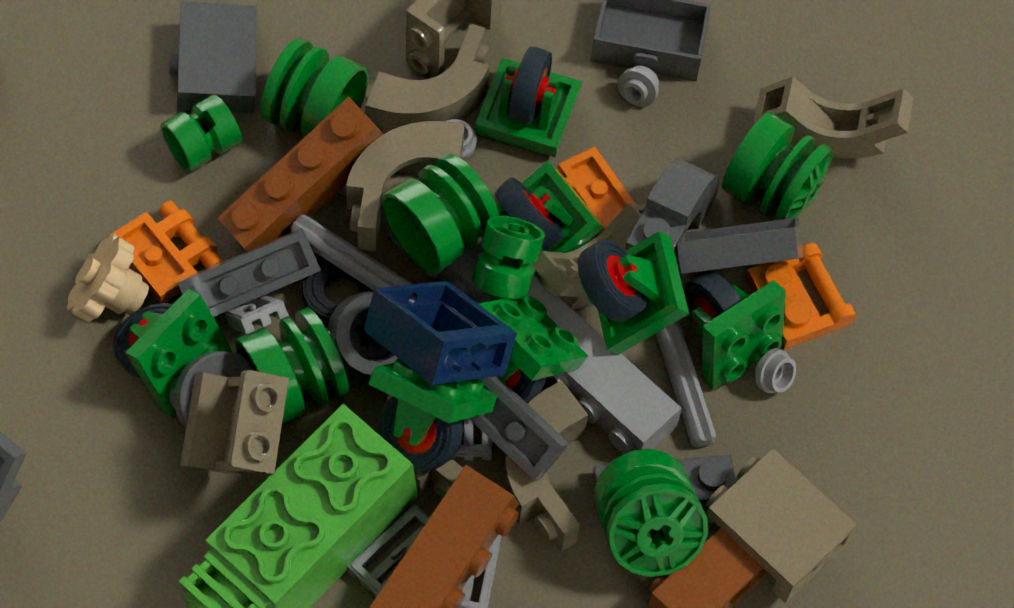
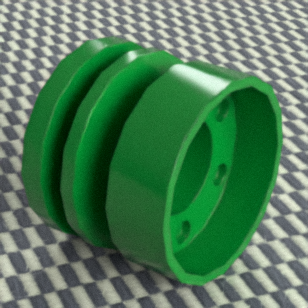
(309, 86)
(771, 166)
(439, 212)
(303, 356)
(650, 513)

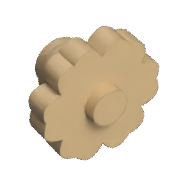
(107, 282)

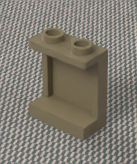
(434, 22)
(235, 423)
(780, 521)

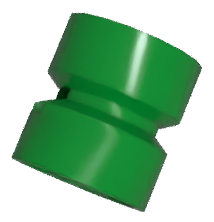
(186, 134)
(507, 262)

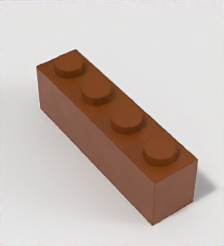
(302, 178)
(451, 545)
(712, 580)

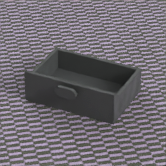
(652, 34)
(216, 55)
(740, 245)

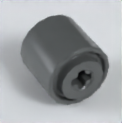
(343, 326)

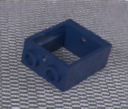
(468, 337)

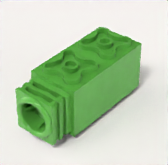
(305, 521)

